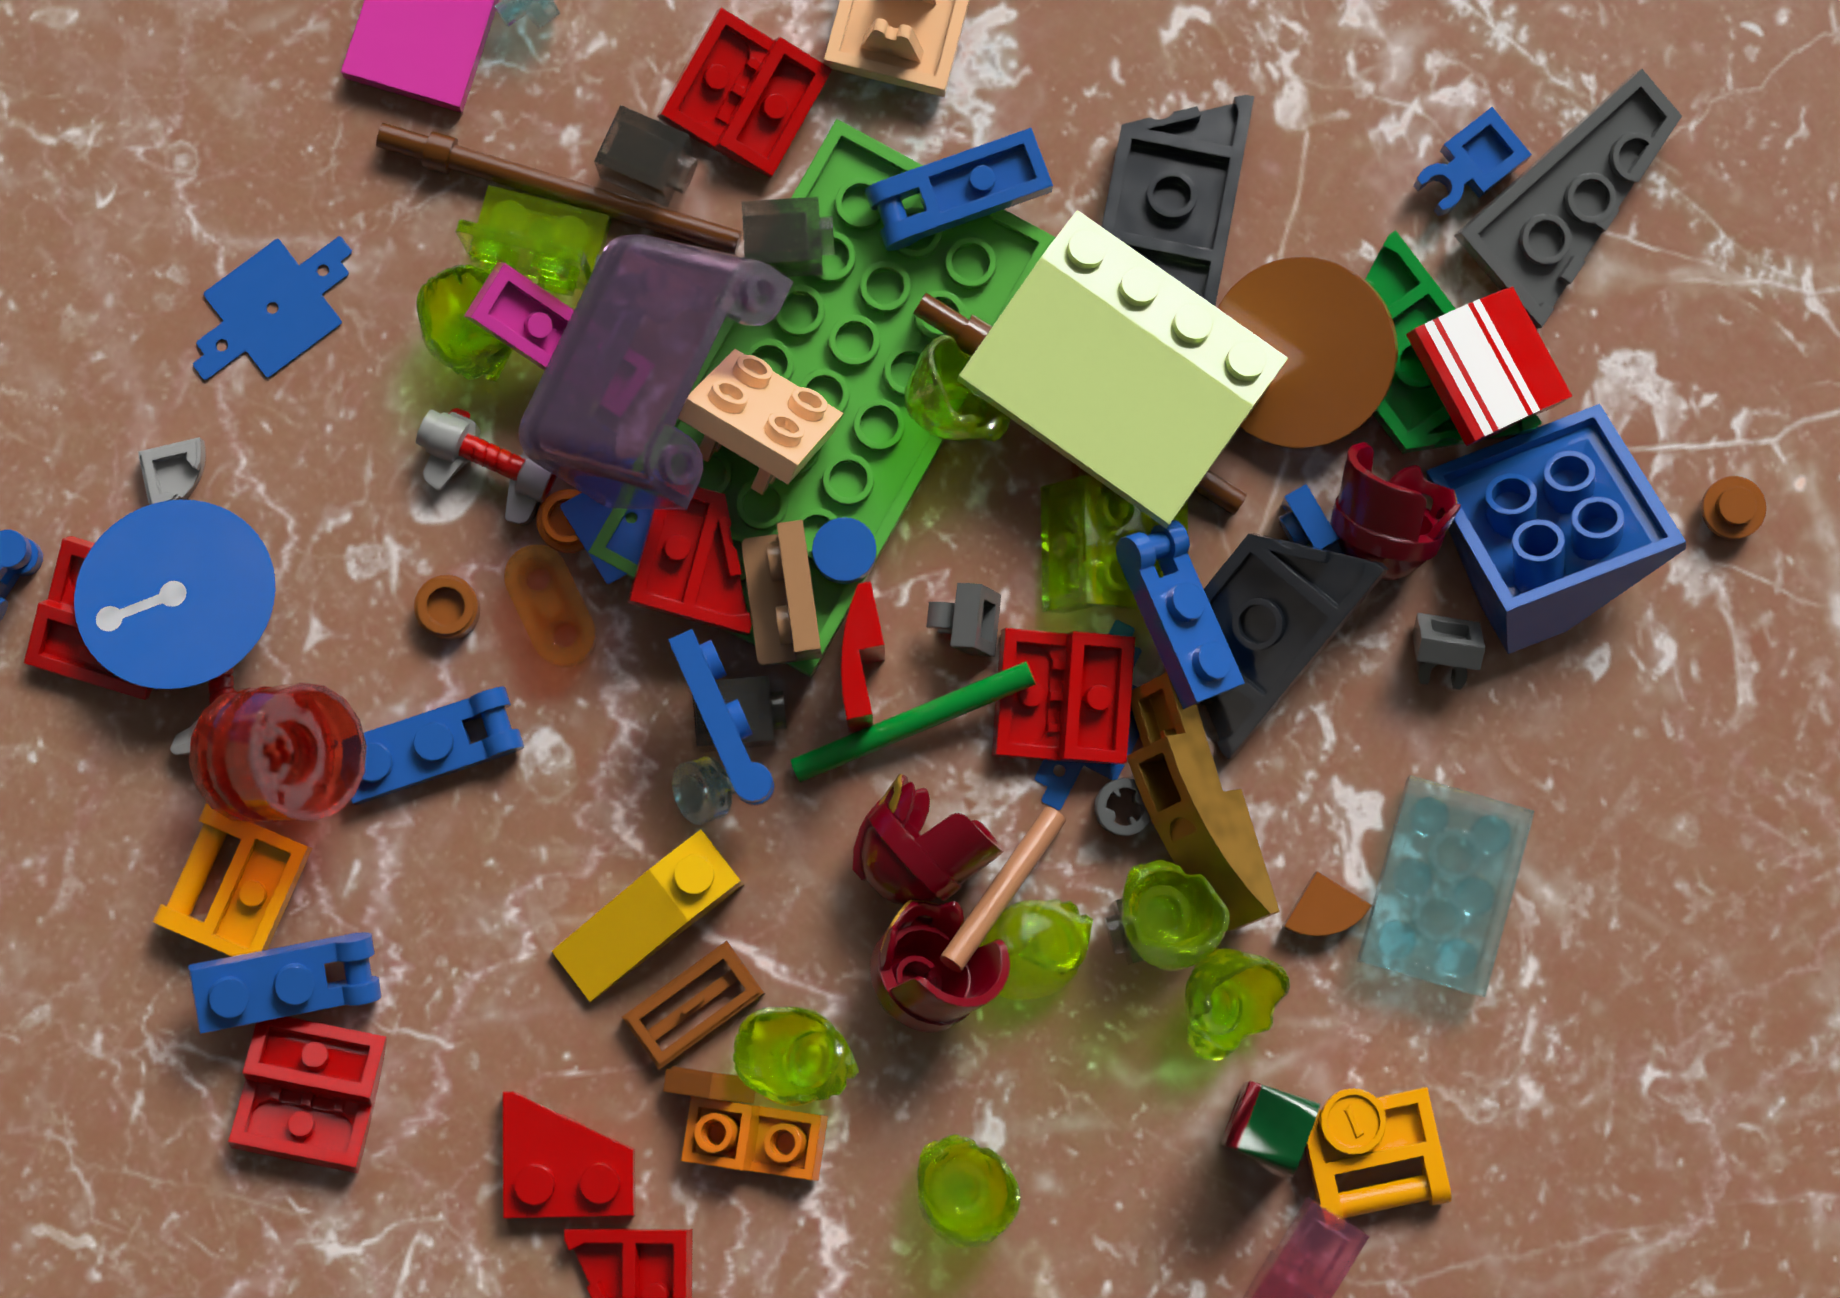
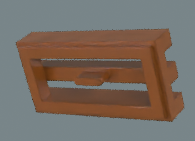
(737, 973)

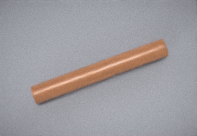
(1002, 889)

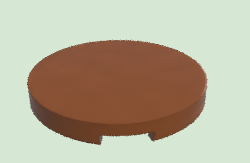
(1335, 344)

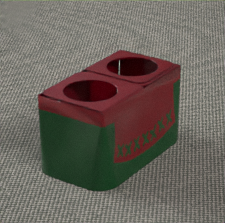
(1270, 1126)

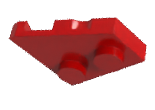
(692, 565)
(561, 1165)
(634, 1261)

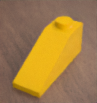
(647, 915)

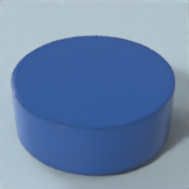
(844, 550)

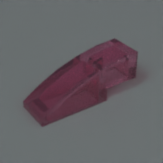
(1310, 1256)

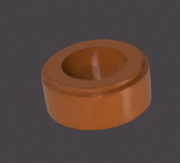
(447, 607)

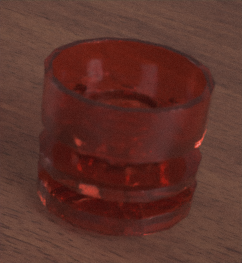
(278, 753)

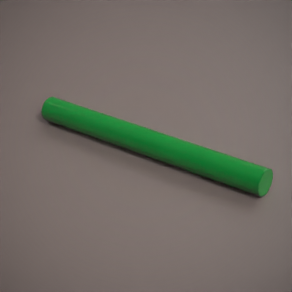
(913, 721)

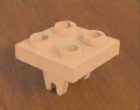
(898, 41)
(759, 418)

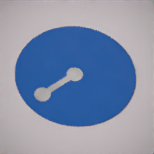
(174, 594)

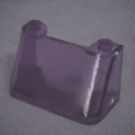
(629, 364)

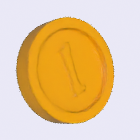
(1353, 1121)

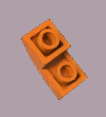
(754, 1138)

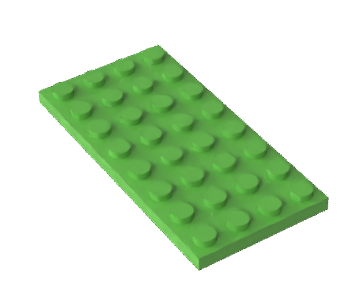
(856, 347)

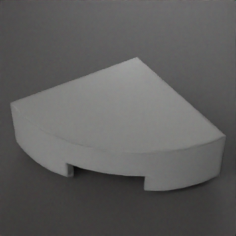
(172, 469)

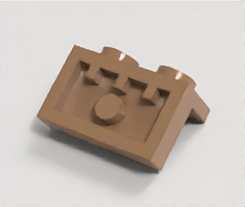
(781, 596)

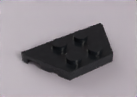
(1178, 190)
(1278, 614)

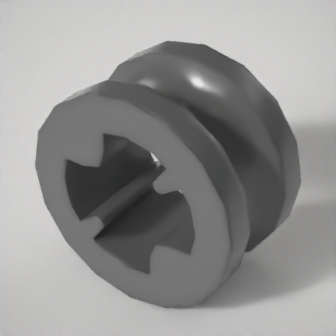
(1107, 816)

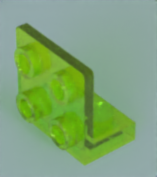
(536, 239)
(1079, 544)

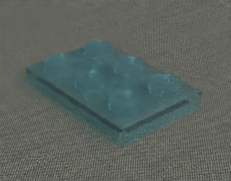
(1445, 886)

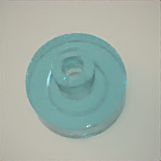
(538, 11)
(702, 790)

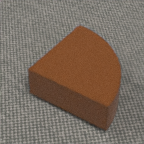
(1325, 909)
(707, 1085)

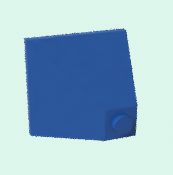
(1555, 525)

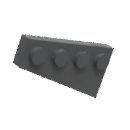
(1563, 202)

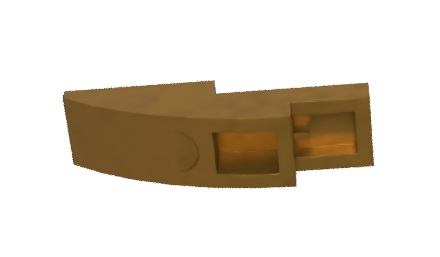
(1197, 820)

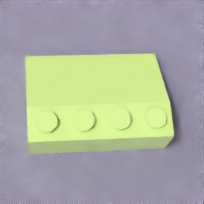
(1121, 368)

